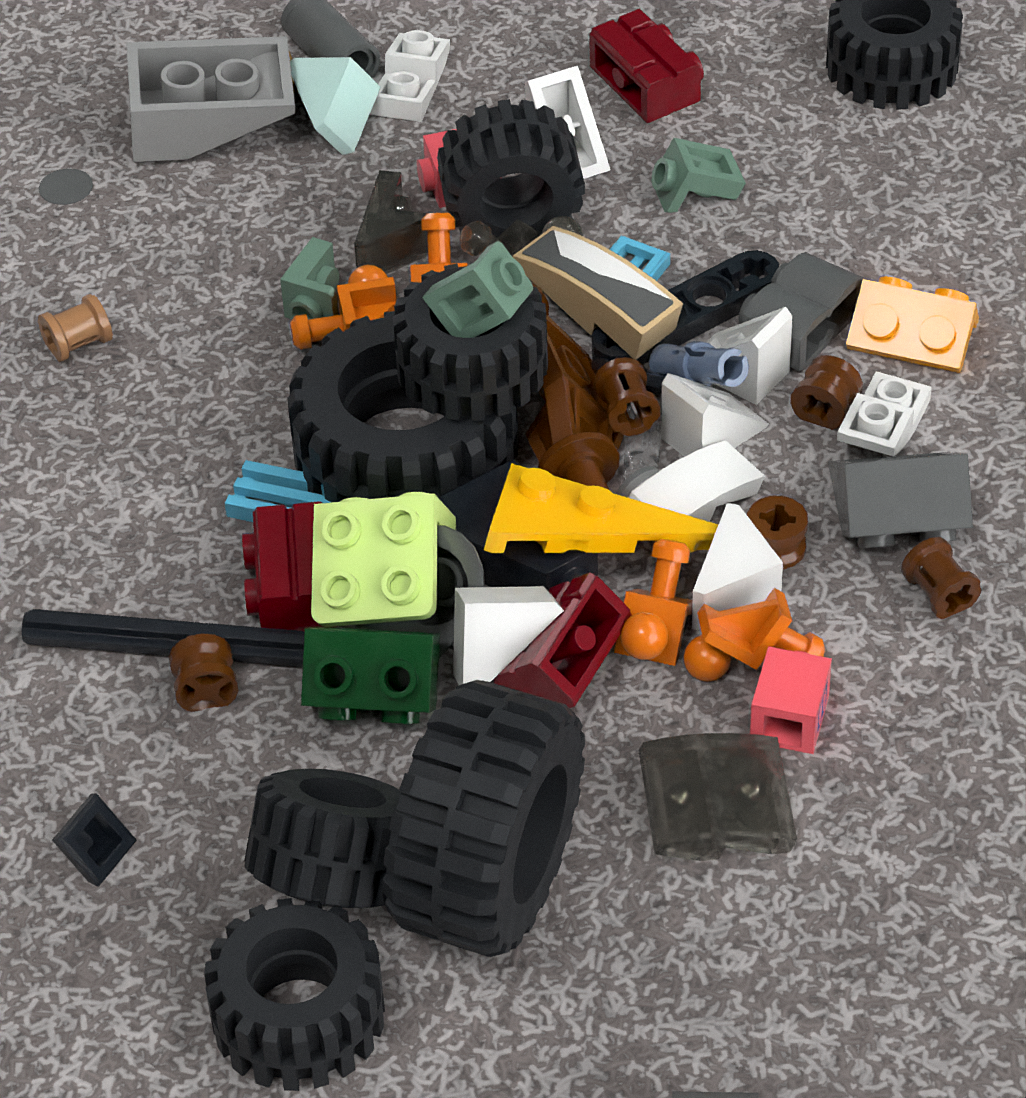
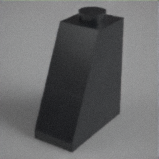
(522, 561)

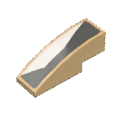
(601, 289)

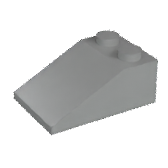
(204, 93)

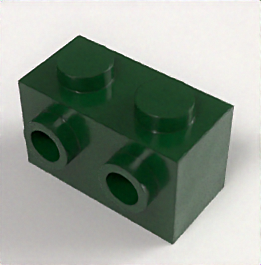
(370, 671)

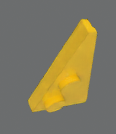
(584, 517)

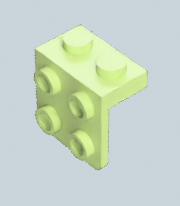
(376, 559)

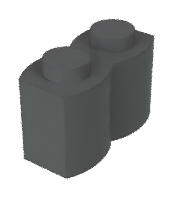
(818, 298)

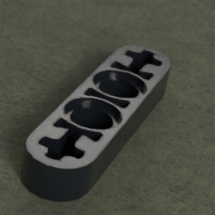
(695, 318)

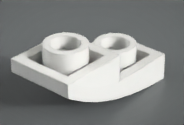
(410, 75)
(885, 414)
(701, 482)

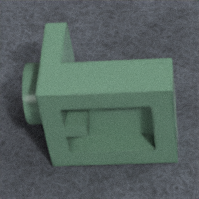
(697, 169)
(311, 282)
(480, 293)

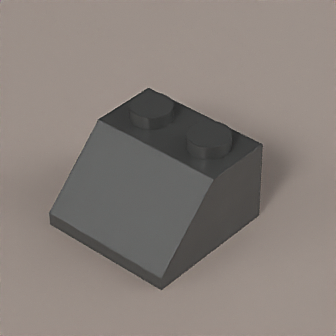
(902, 496)

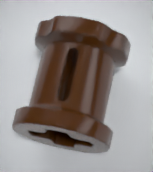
(612, 392)
(941, 577)

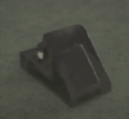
(389, 229)

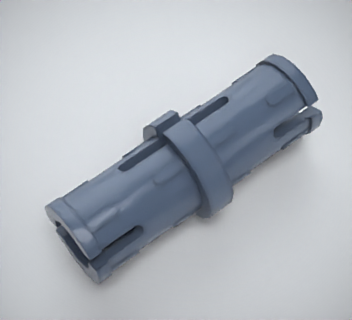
(700, 363)

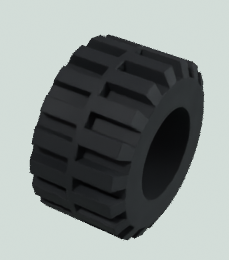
(894, 49)
(505, 143)
(473, 373)
(322, 836)
(303, 1036)

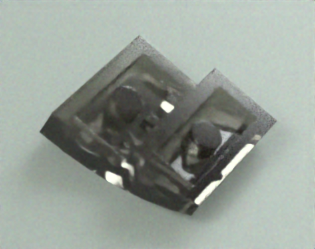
(716, 795)

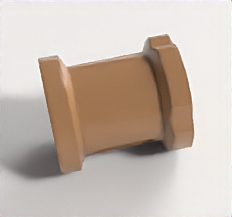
(75, 327)

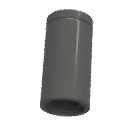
(327, 33)

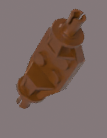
(572, 427)

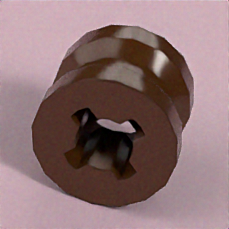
(826, 391)
(783, 526)
(203, 672)

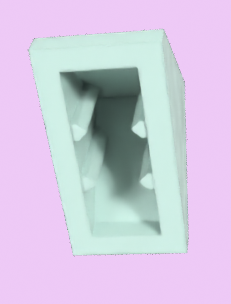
(336, 97)

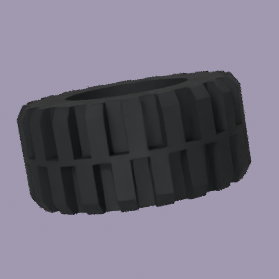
(358, 379)
(483, 817)

